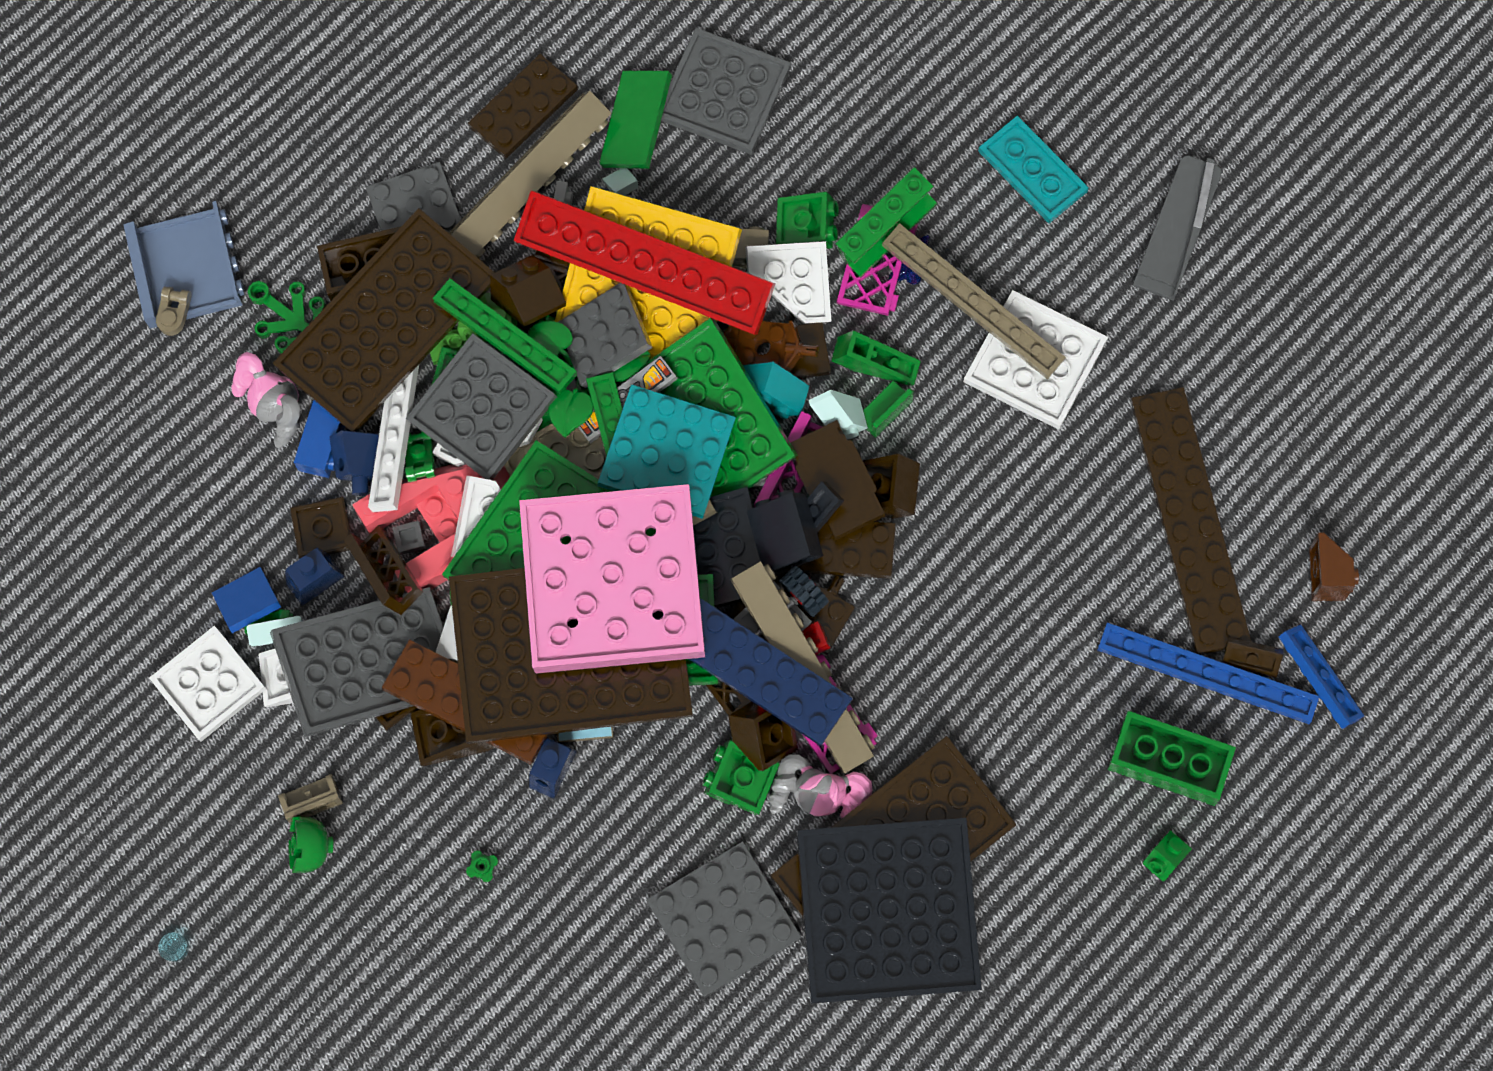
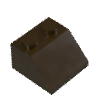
(526, 290)
(895, 483)
(761, 736)

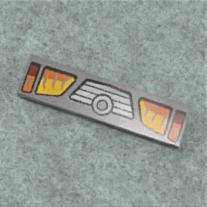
(653, 377)

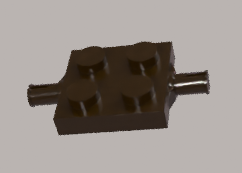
(834, 614)

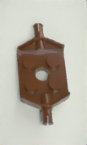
(784, 344)

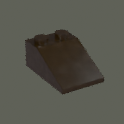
(441, 741)

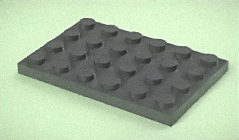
(344, 658)

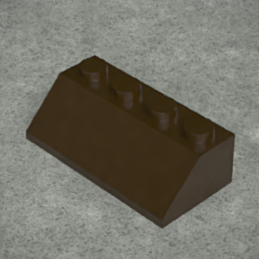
(346, 257)

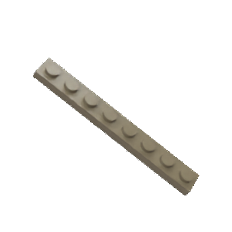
(973, 301)

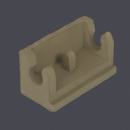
(311, 798)

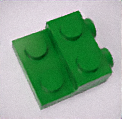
(807, 219)
(737, 779)

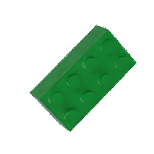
(1171, 758)

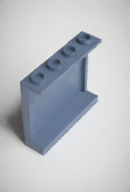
(189, 256)

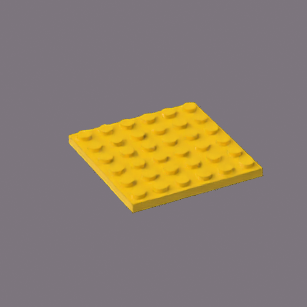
(662, 319)

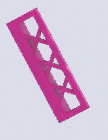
(775, 479)

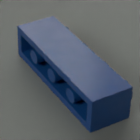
(314, 450)

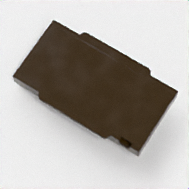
(833, 459)

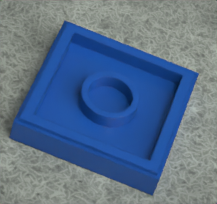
(246, 600)

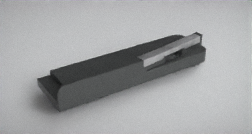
(1178, 227)

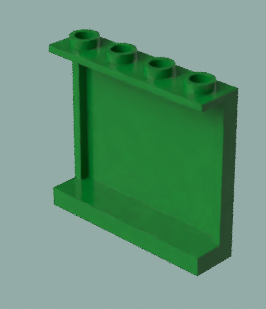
(903, 204)

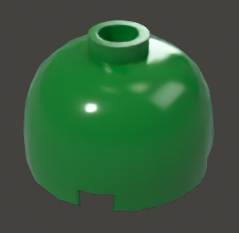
(308, 844)

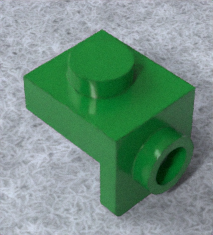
(1166, 856)

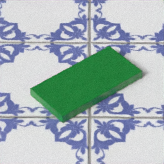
(635, 119)

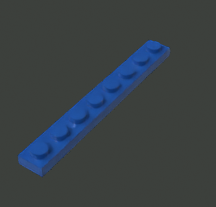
(1208, 673)

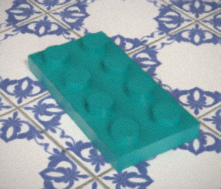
(1033, 169)

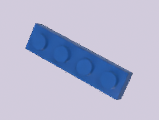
(1321, 676)

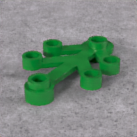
(292, 320)

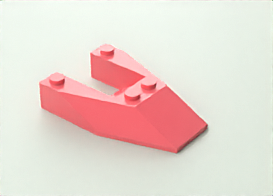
(440, 505)

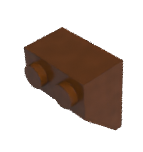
(1330, 570)

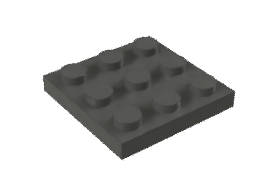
(402, 195)
(606, 334)

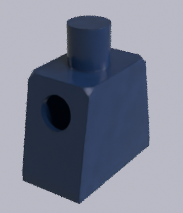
(354, 458)
(312, 575)
(550, 768)

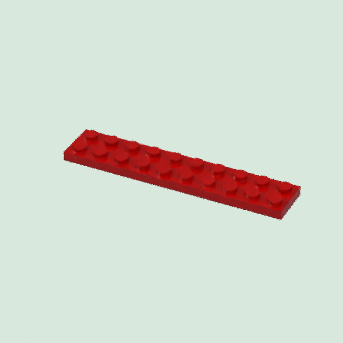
(644, 262)

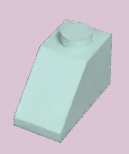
(840, 407)

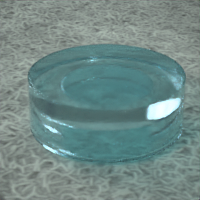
(173, 947)

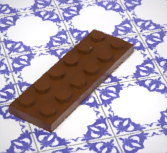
(434, 687)

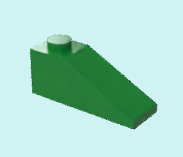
(874, 358)

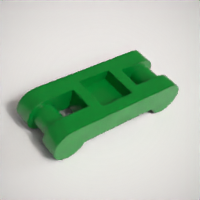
(419, 457)

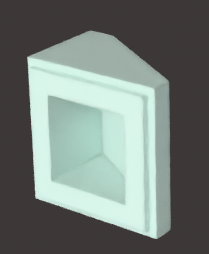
(621, 182)

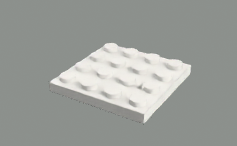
(1016, 383)

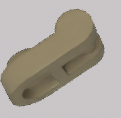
(170, 319)

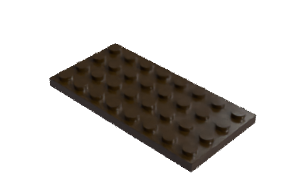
(382, 322)
(930, 788)

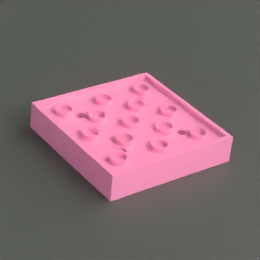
(611, 579)

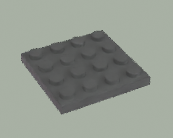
(724, 91)
(481, 407)
(723, 919)

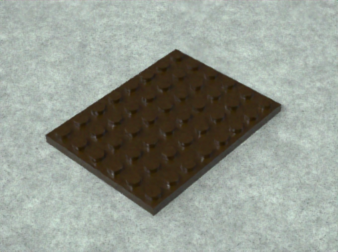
(511, 701)

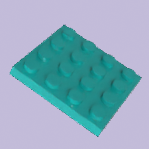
(665, 445)

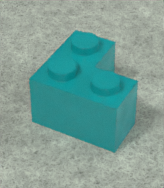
(778, 388)

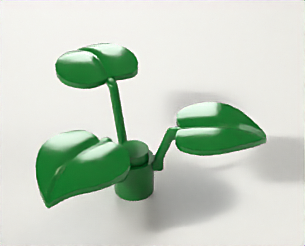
(574, 407)

